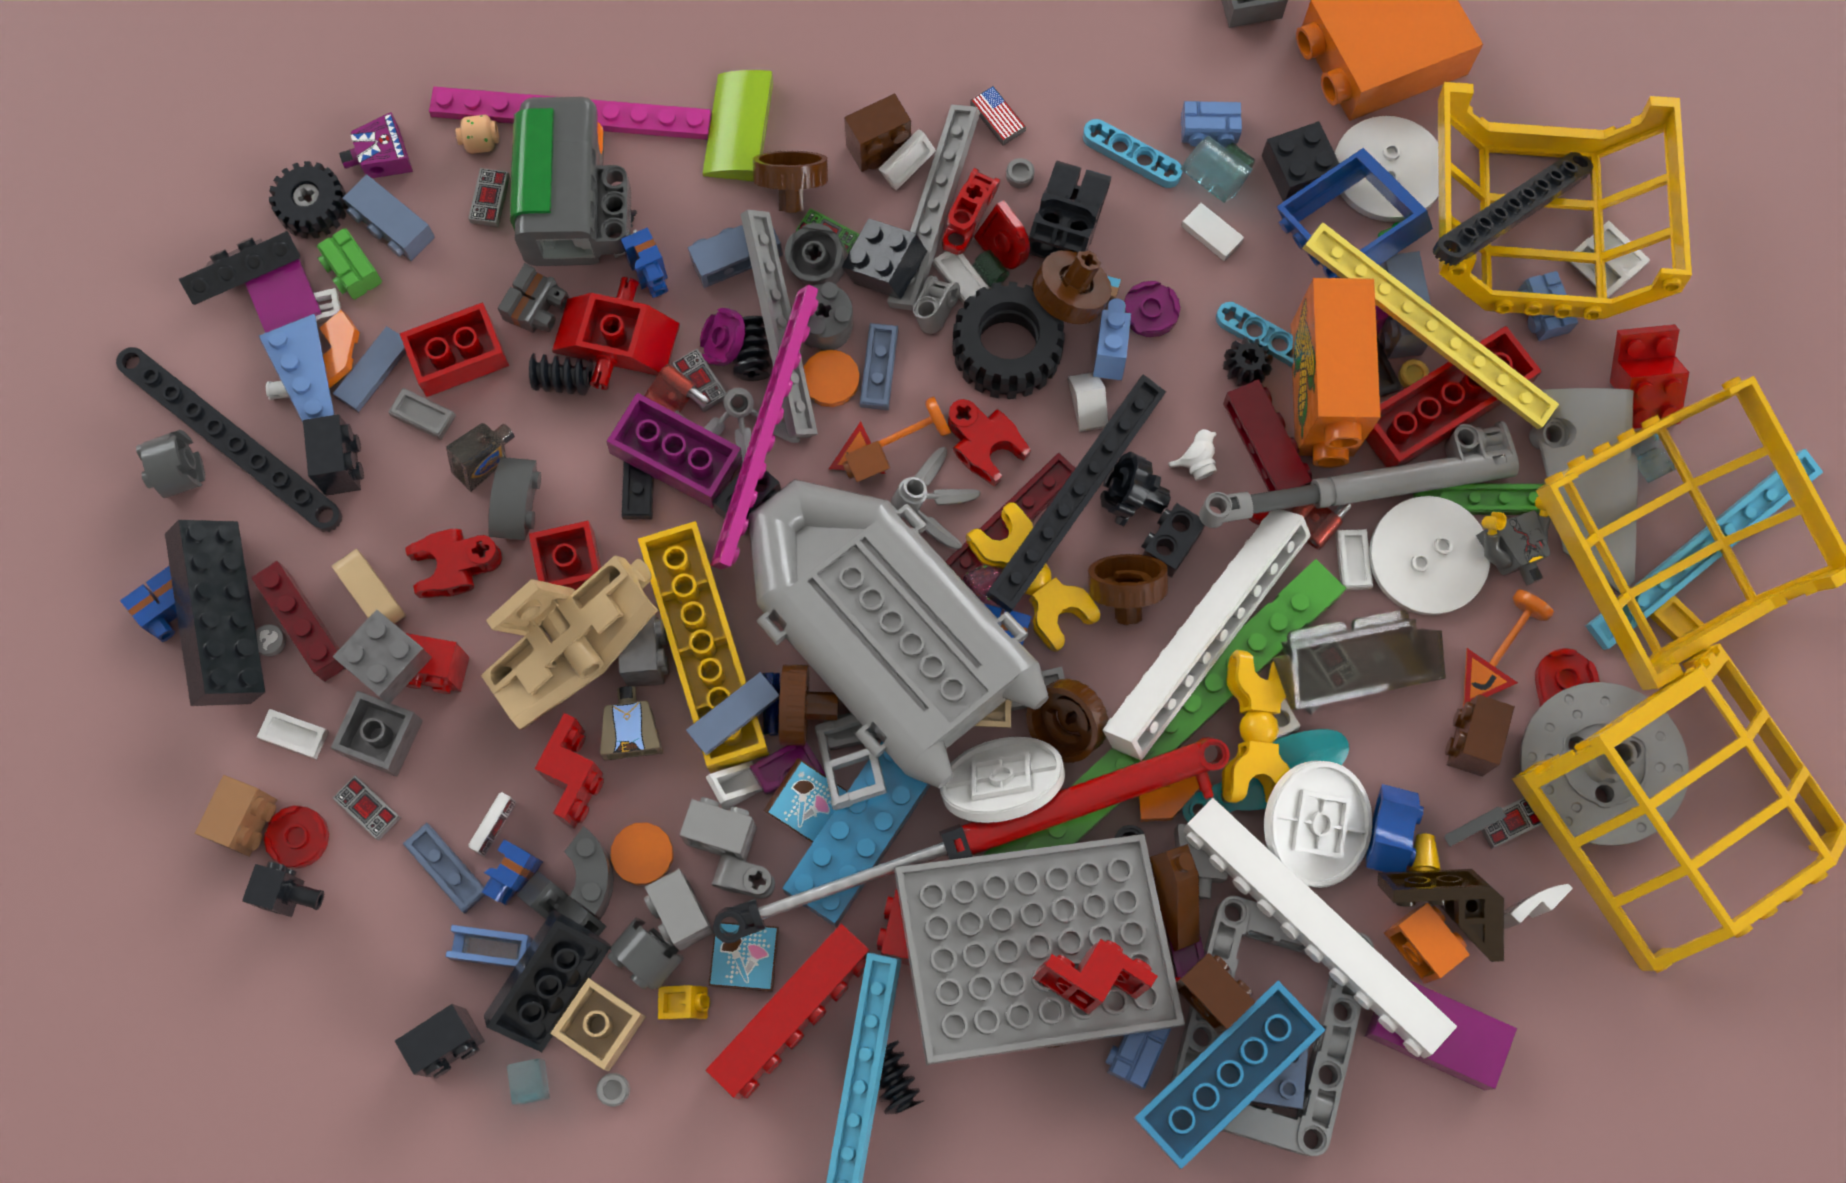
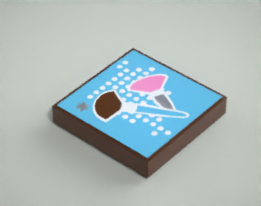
(803, 800)
(745, 963)

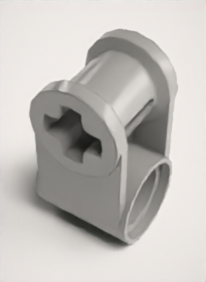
(937, 300)
(738, 877)

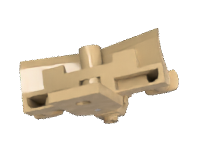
(586, 631)

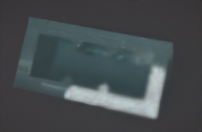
(1216, 169)

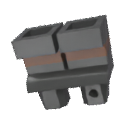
(530, 299)

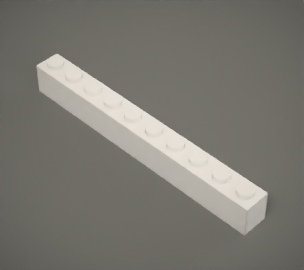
(1206, 633)
(1319, 929)

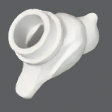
(1199, 456)

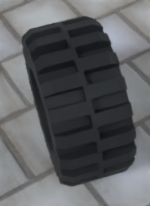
(1006, 375)

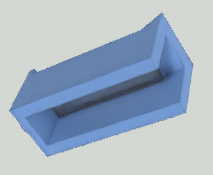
(488, 946)

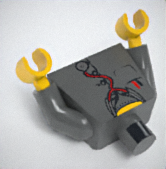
(1517, 542)

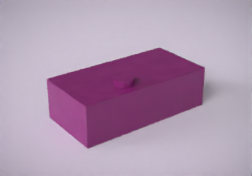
(674, 450)
(1470, 1053)

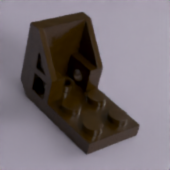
(1462, 895)

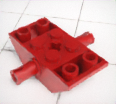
(616, 333)

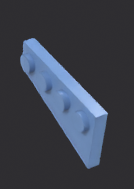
(300, 366)

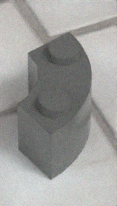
(513, 498)
(593, 872)

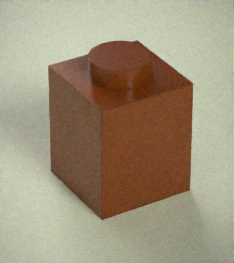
(866, 462)

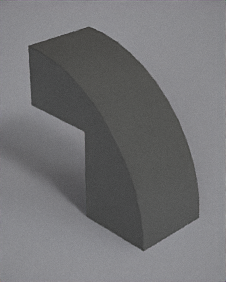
(545, 896)

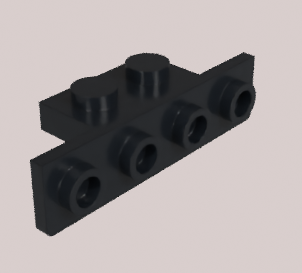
(239, 266)

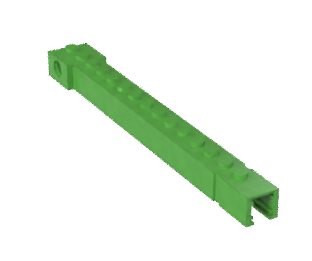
(1261, 636)

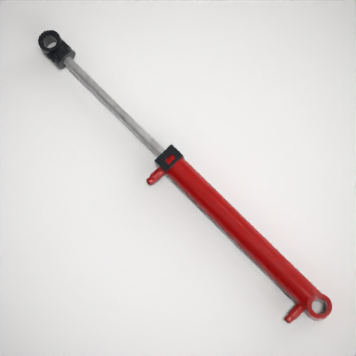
(976, 837)

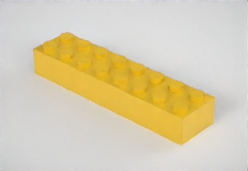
(699, 635)

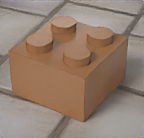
(236, 816)

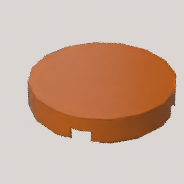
(831, 378)
(641, 853)

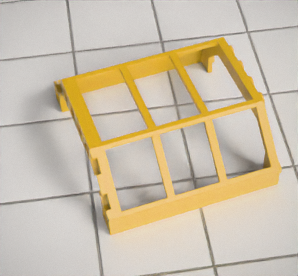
(1658, 116)
(1664, 661)
(1699, 673)

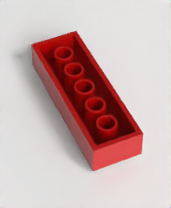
(1440, 403)
(789, 1013)

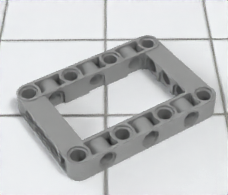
(1328, 1050)

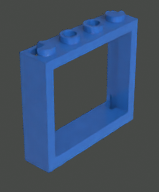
(1340, 179)

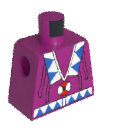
(378, 149)

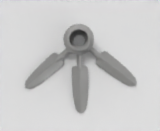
(743, 434)
(914, 492)

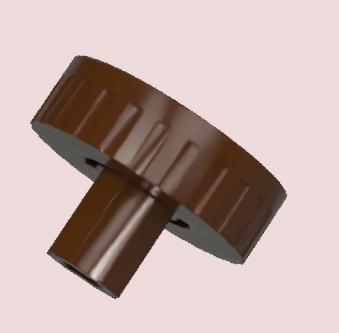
(790, 174)
(1079, 275)
(1128, 584)
(800, 704)
(1078, 711)

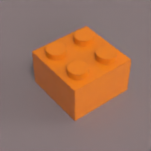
(1427, 943)

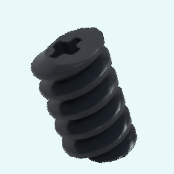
(750, 358)
(560, 376)
(896, 1083)

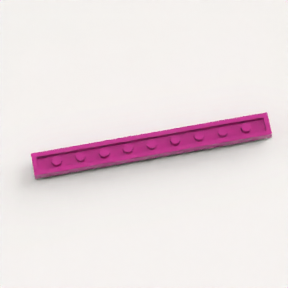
(612, 115)
(762, 435)

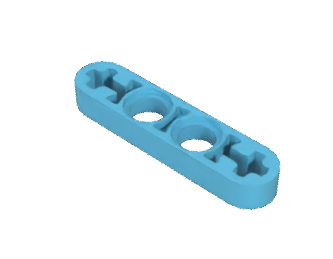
(1129, 157)
(1269, 330)

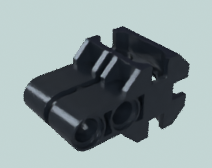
(1065, 222)

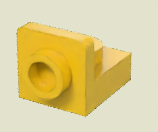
(683, 1002)

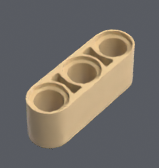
(367, 586)

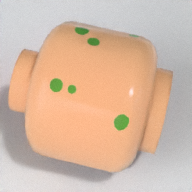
(477, 134)

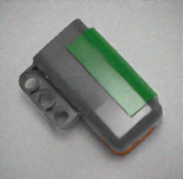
(561, 186)

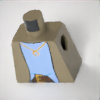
(629, 728)

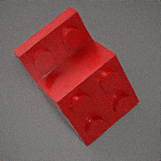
(1648, 365)
(570, 771)
(1096, 974)

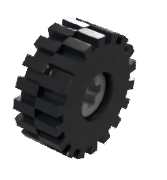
(310, 217)

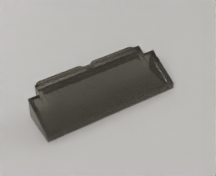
(1372, 657)

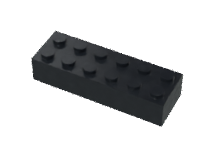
(214, 613)

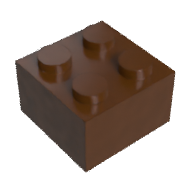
(877, 132)
(1479, 735)
(1215, 992)

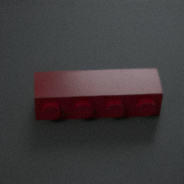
(1266, 437)
(299, 620)

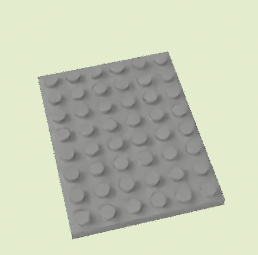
(992, 920)

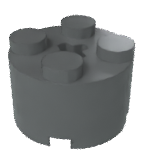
(808, 242)
(837, 326)
(171, 464)
(645, 955)

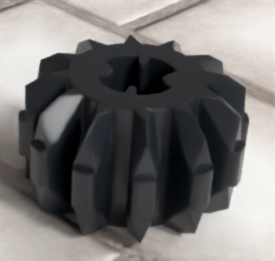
(1248, 351)

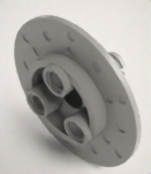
(1652, 754)

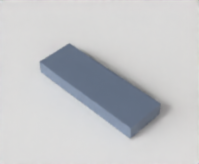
(879, 366)
(371, 370)
(733, 713)
(445, 867)

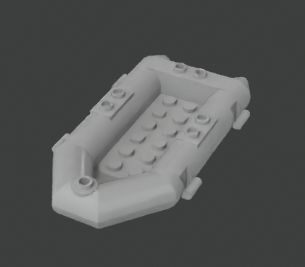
(885, 623)

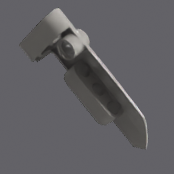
(1608, 490)

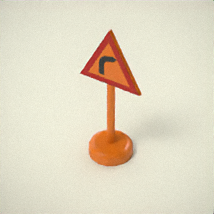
(860, 438)
(1483, 676)

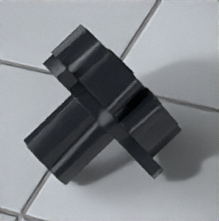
(1132, 487)

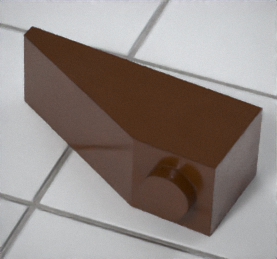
(1178, 895)

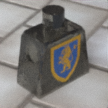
(478, 453)

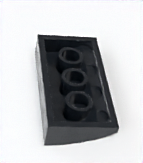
(545, 981)

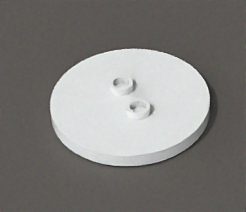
(1404, 152)
(1428, 555)
(1003, 779)
(1319, 822)

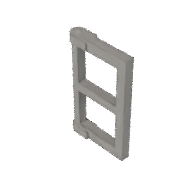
(848, 799)

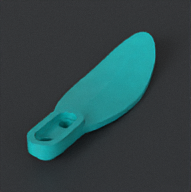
(1293, 750)

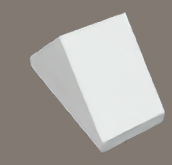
(1089, 401)
(733, 784)

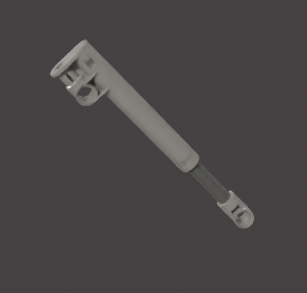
(1484, 458)

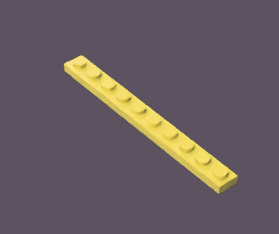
(1433, 327)

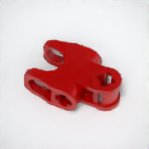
(969, 209)
(983, 436)
(456, 561)

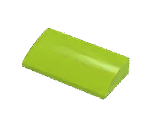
(738, 123)

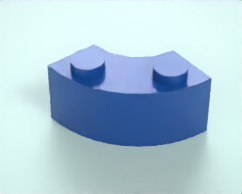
(1393, 830)

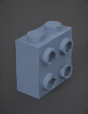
(1287, 1088)

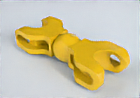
(1047, 594)
(1258, 728)

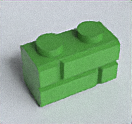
(349, 264)

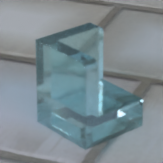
(1653, 458)
(528, 1081)

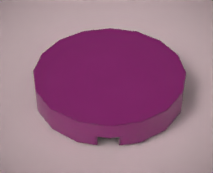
(1152, 308)
(722, 337)

